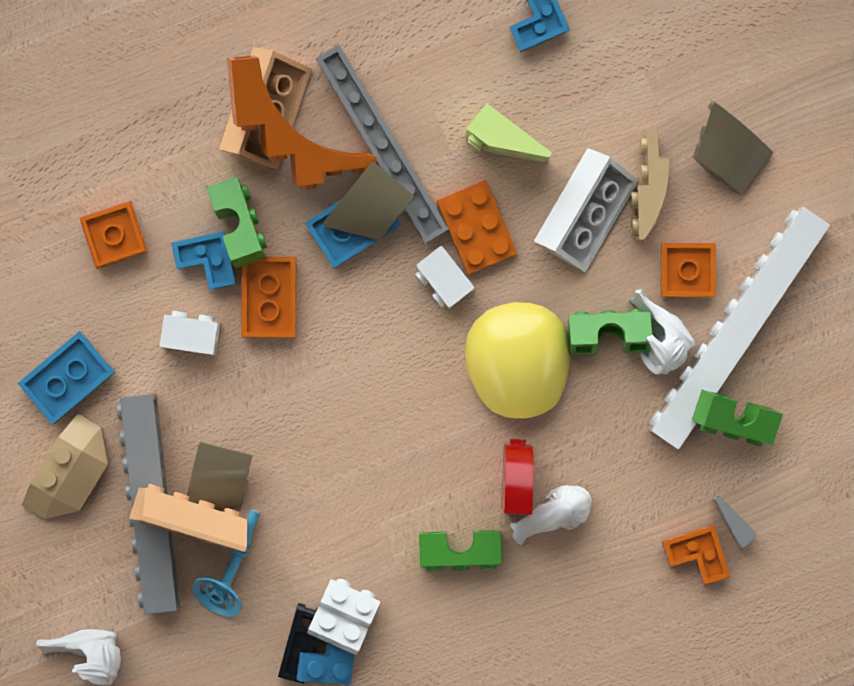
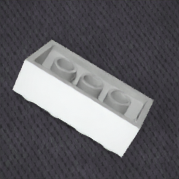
(586, 209)

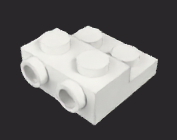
(344, 616)

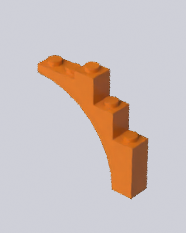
(254, 107)

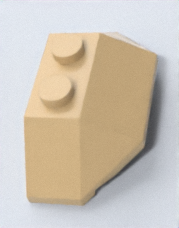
(68, 470)

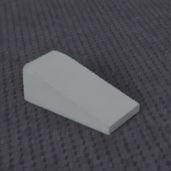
(739, 529)

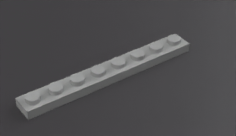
(381, 141)

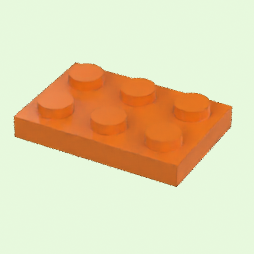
(477, 227)
(269, 298)

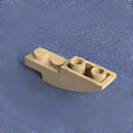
(649, 197)

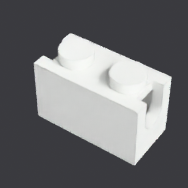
(444, 277)
(190, 334)

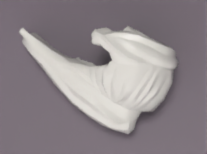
(671, 339)
(565, 508)
(98, 648)

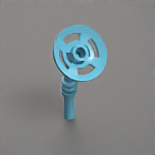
(221, 589)

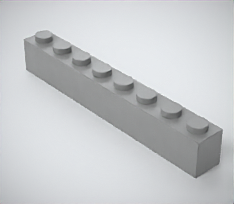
(145, 467)

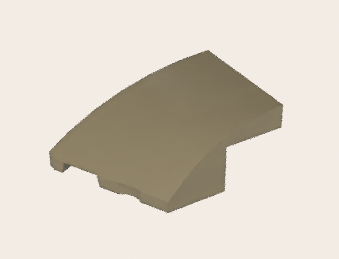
(730, 149)
(370, 205)
(219, 476)

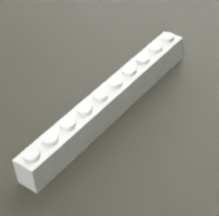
(740, 325)

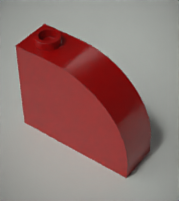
(517, 478)

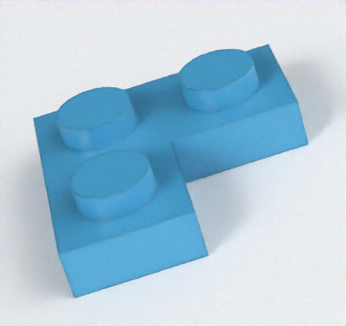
(542, 26)
(208, 251)
(330, 668)

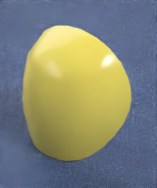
(518, 359)

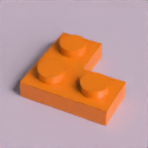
(699, 545)

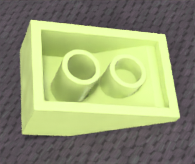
(502, 137)

